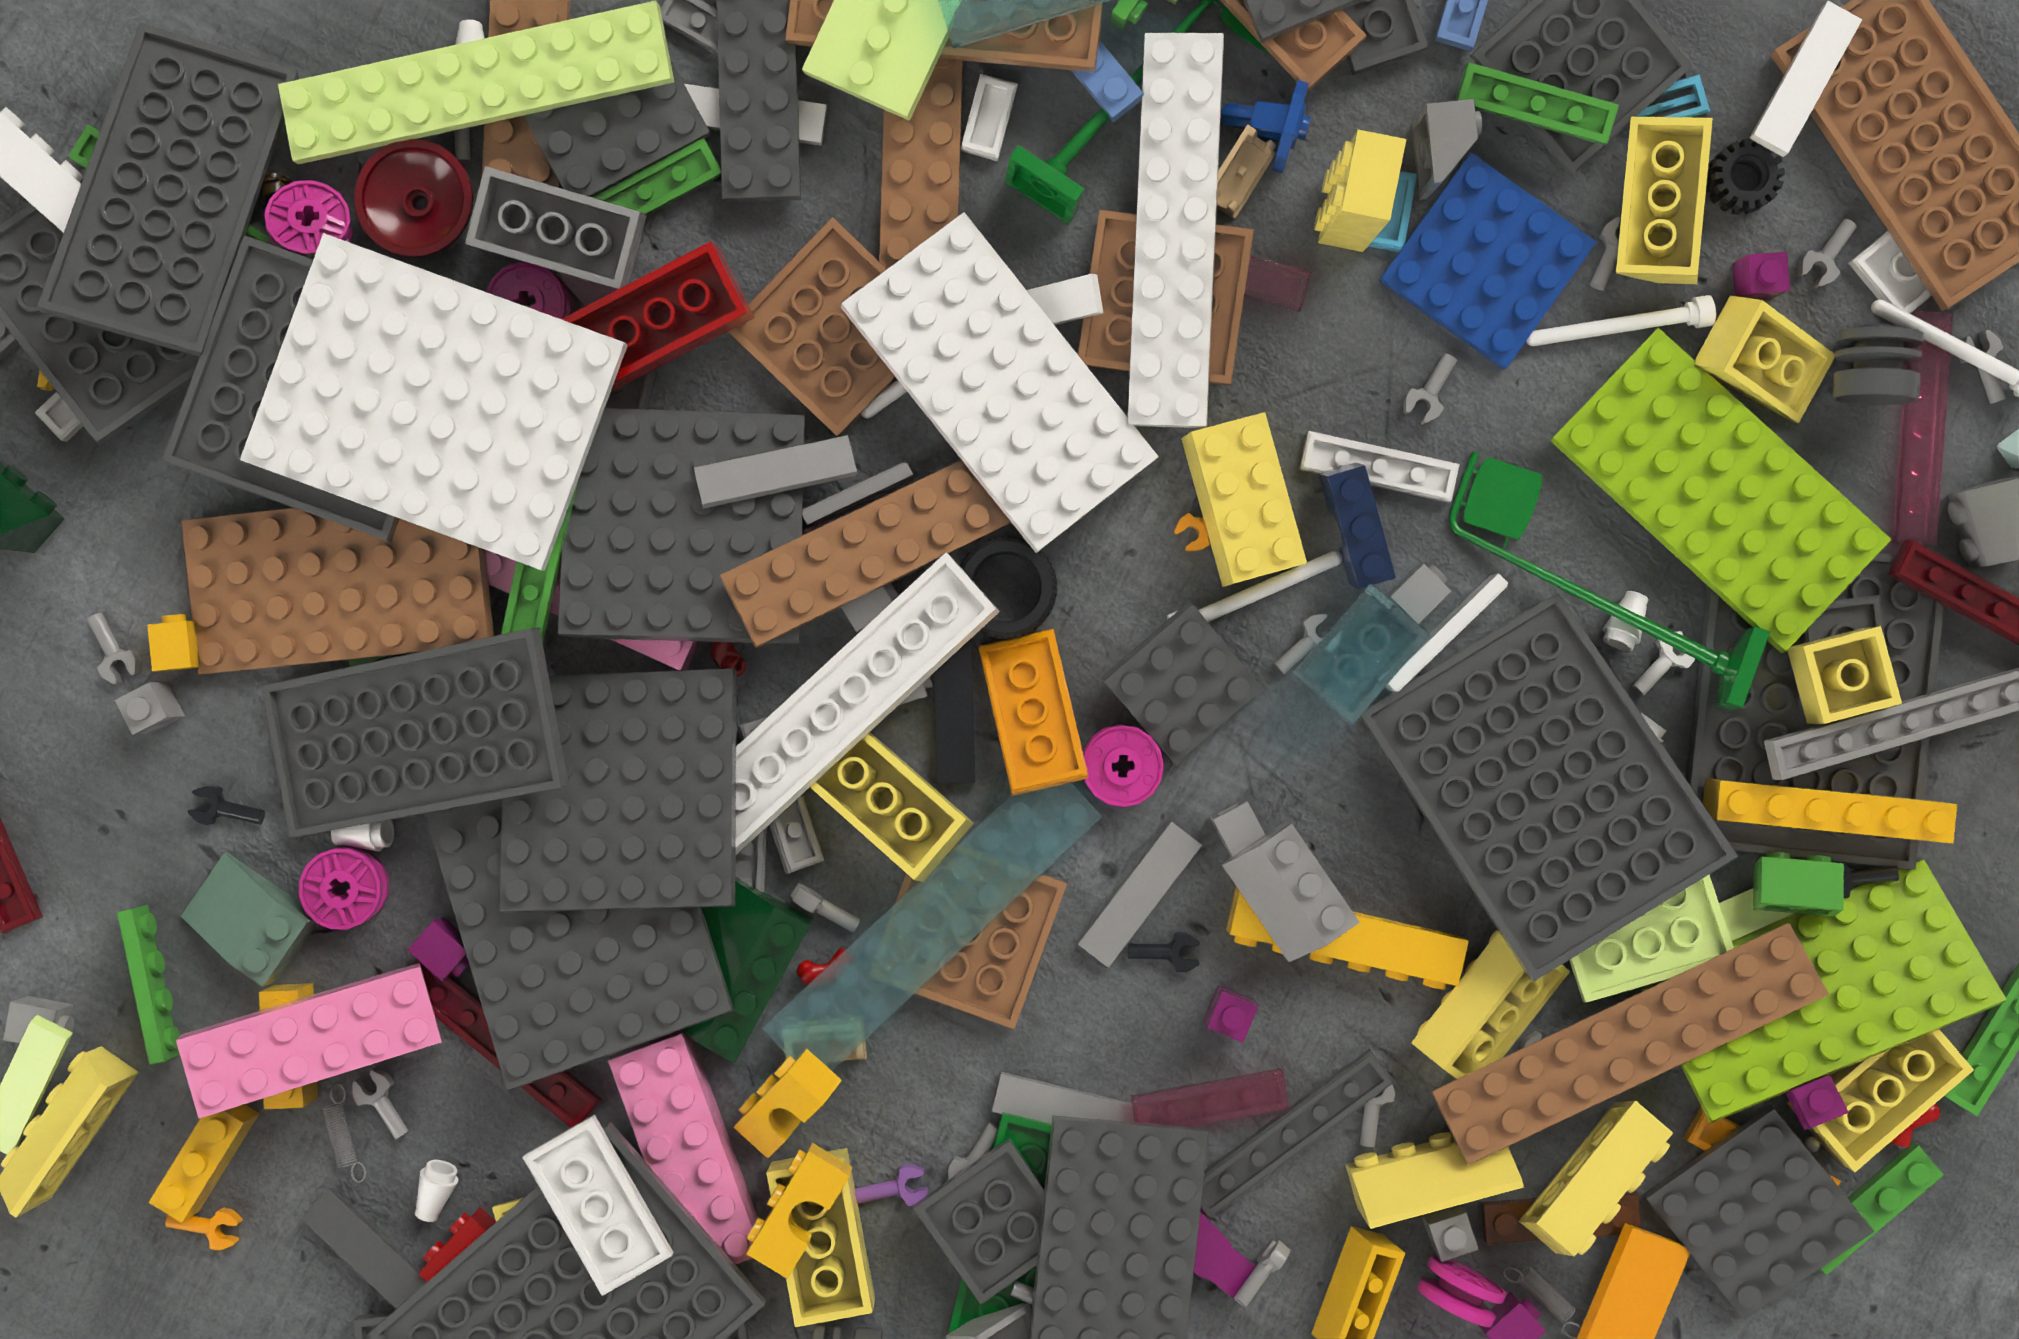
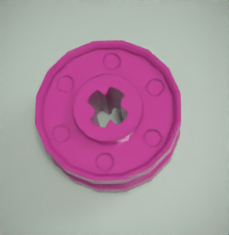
(302, 205)
(532, 281)
(1138, 781)
(327, 871)
(1461, 1291)

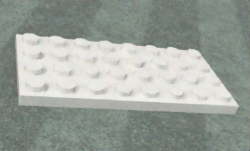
(999, 382)

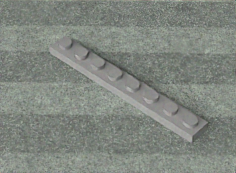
(1893, 726)

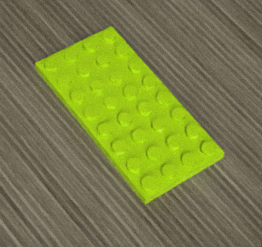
(1720, 490)
(1892, 974)

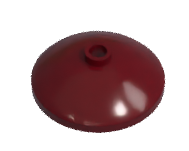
(395, 182)

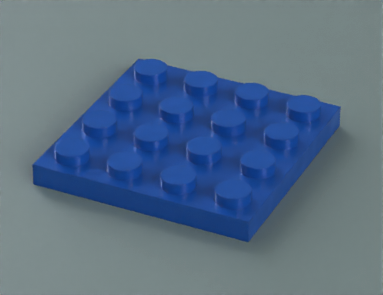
(1487, 261)

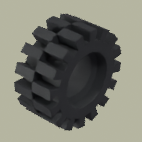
(1761, 161)

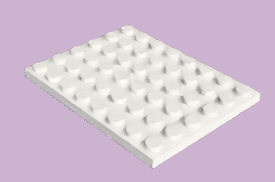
(434, 402)

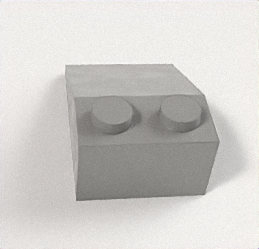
(1987, 522)

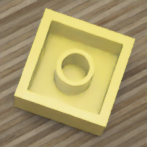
(1844, 675)

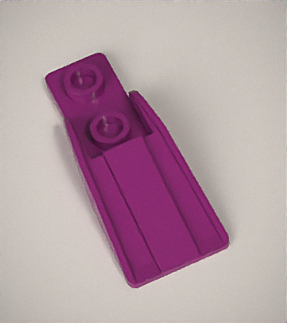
(1218, 1260)

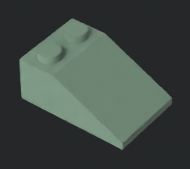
(249, 920)

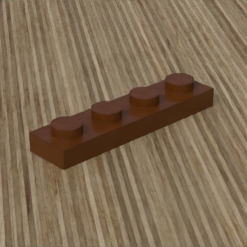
(1502, 1219)

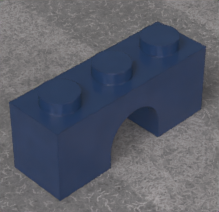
(1362, 535)

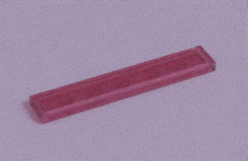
(1923, 442)

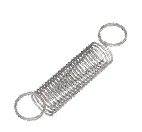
(331, 1135)
(1562, 1307)

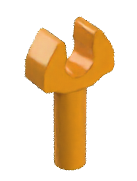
(1197, 523)
(210, 1227)

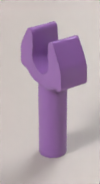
(895, 1187)

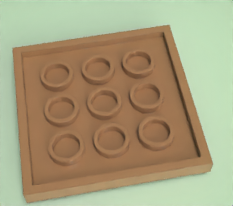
(1107, 336)
(809, 338)
(999, 963)

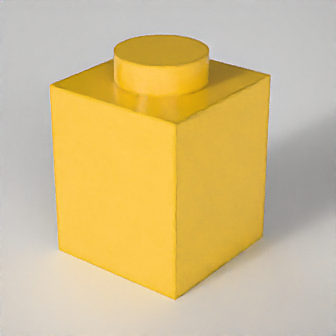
(173, 644)

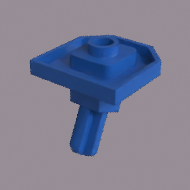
(1273, 121)

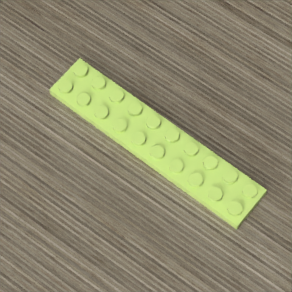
(476, 82)

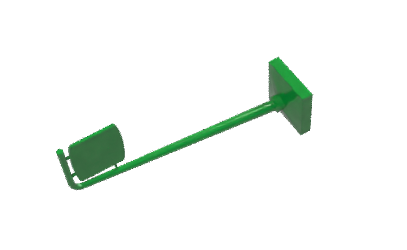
(1046, 181)
(1504, 502)

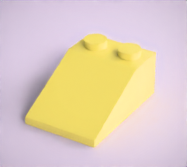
(1764, 357)

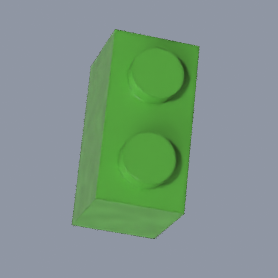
(1797, 885)

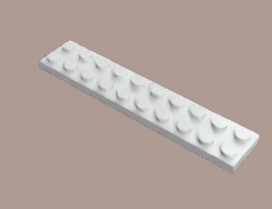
(1175, 230)
(855, 692)

